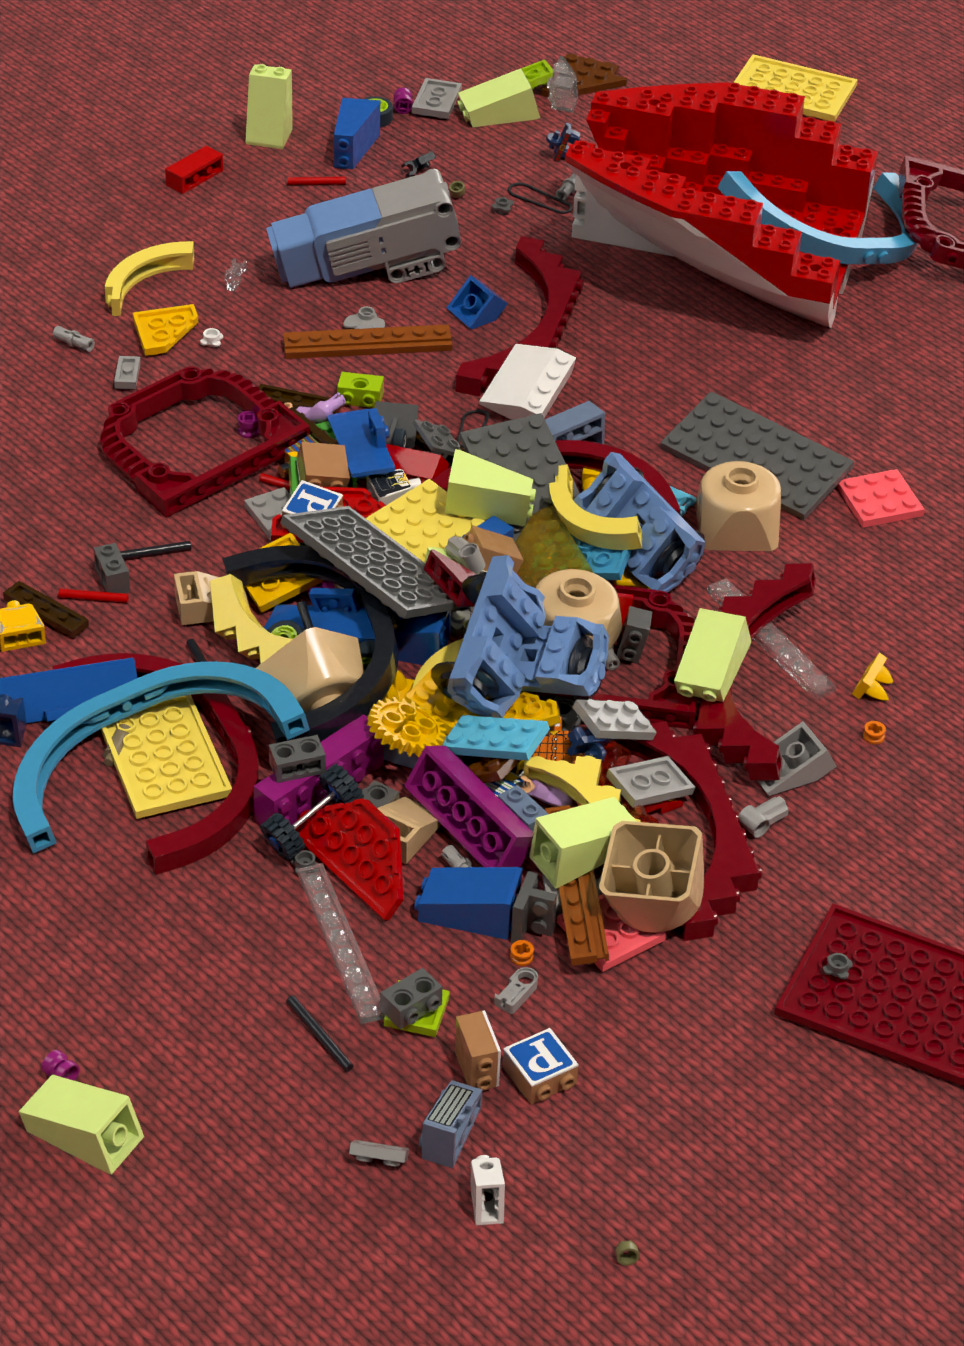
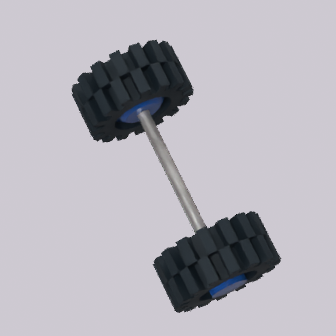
(284, 837)

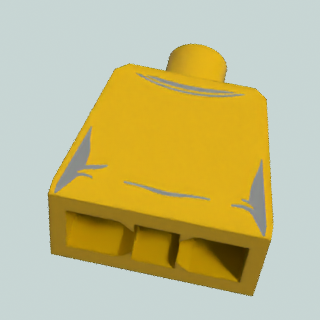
(20, 627)

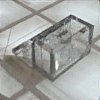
(563, 87)

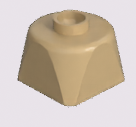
(739, 507)
(582, 596)
(316, 666)
(654, 874)

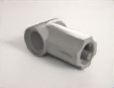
(465, 553)
(759, 819)

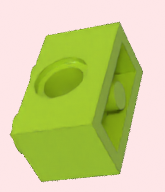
(361, 389)

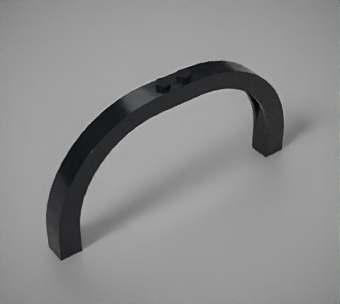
(377, 678)

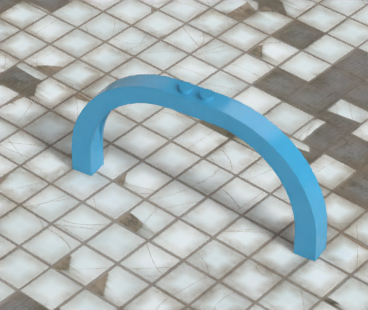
(827, 245)
(127, 700)

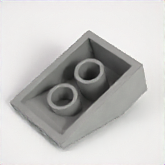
(802, 758)

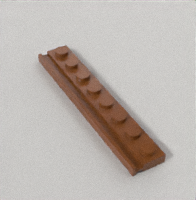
(367, 341)
(582, 916)

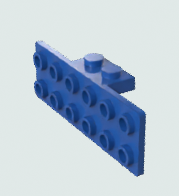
(364, 450)
(331, 610)
(57, 691)

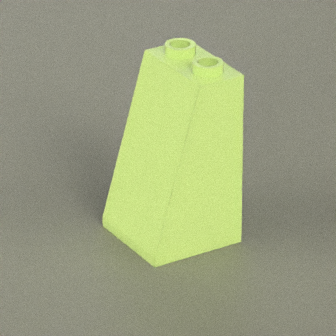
(499, 101)
(269, 106)
(488, 490)
(712, 655)
(575, 839)
(83, 1121)

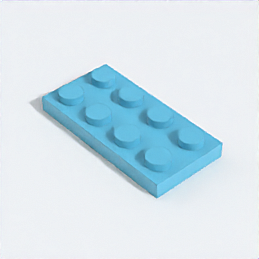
(496, 737)

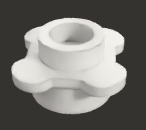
(211, 337)

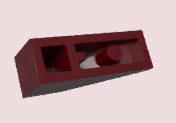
(448, 576)

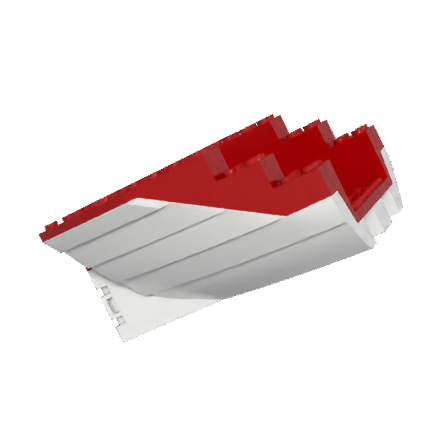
(660, 175)

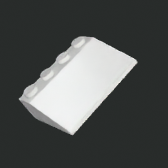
(528, 381)

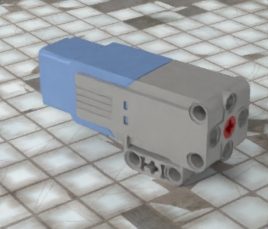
(387, 227)

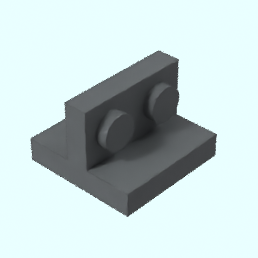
(533, 910)

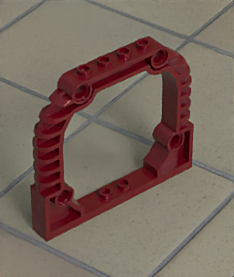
(916, 182)
(177, 490)
(664, 702)

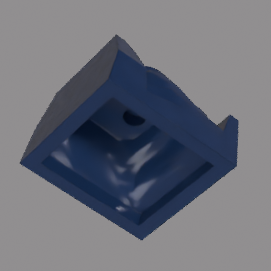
(12, 721)

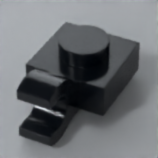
(421, 162)

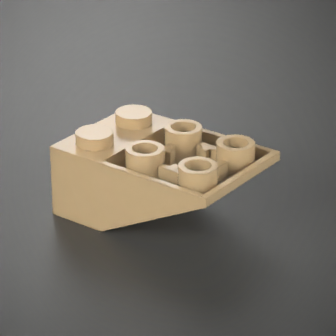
(194, 597)
(414, 822)

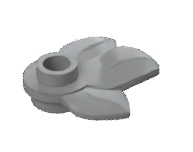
(364, 319)

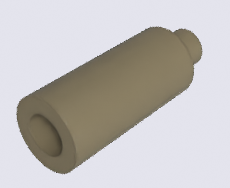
(117, 739)

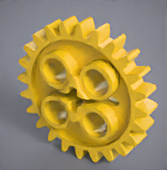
(405, 726)

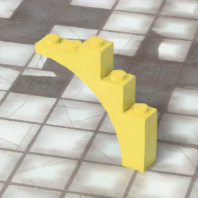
(235, 620)
(575, 780)

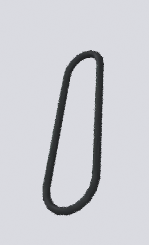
(539, 204)
(463, 420)

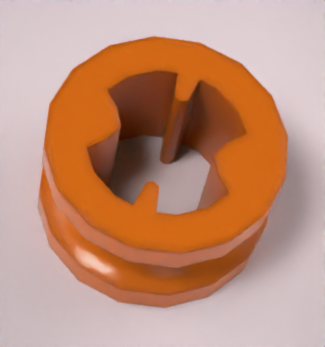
(871, 737)
(526, 957)

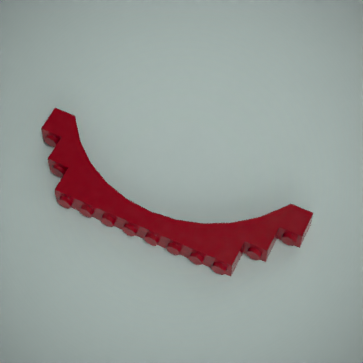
(560, 290)
(721, 721)
(733, 860)

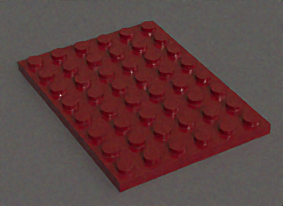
(898, 996)

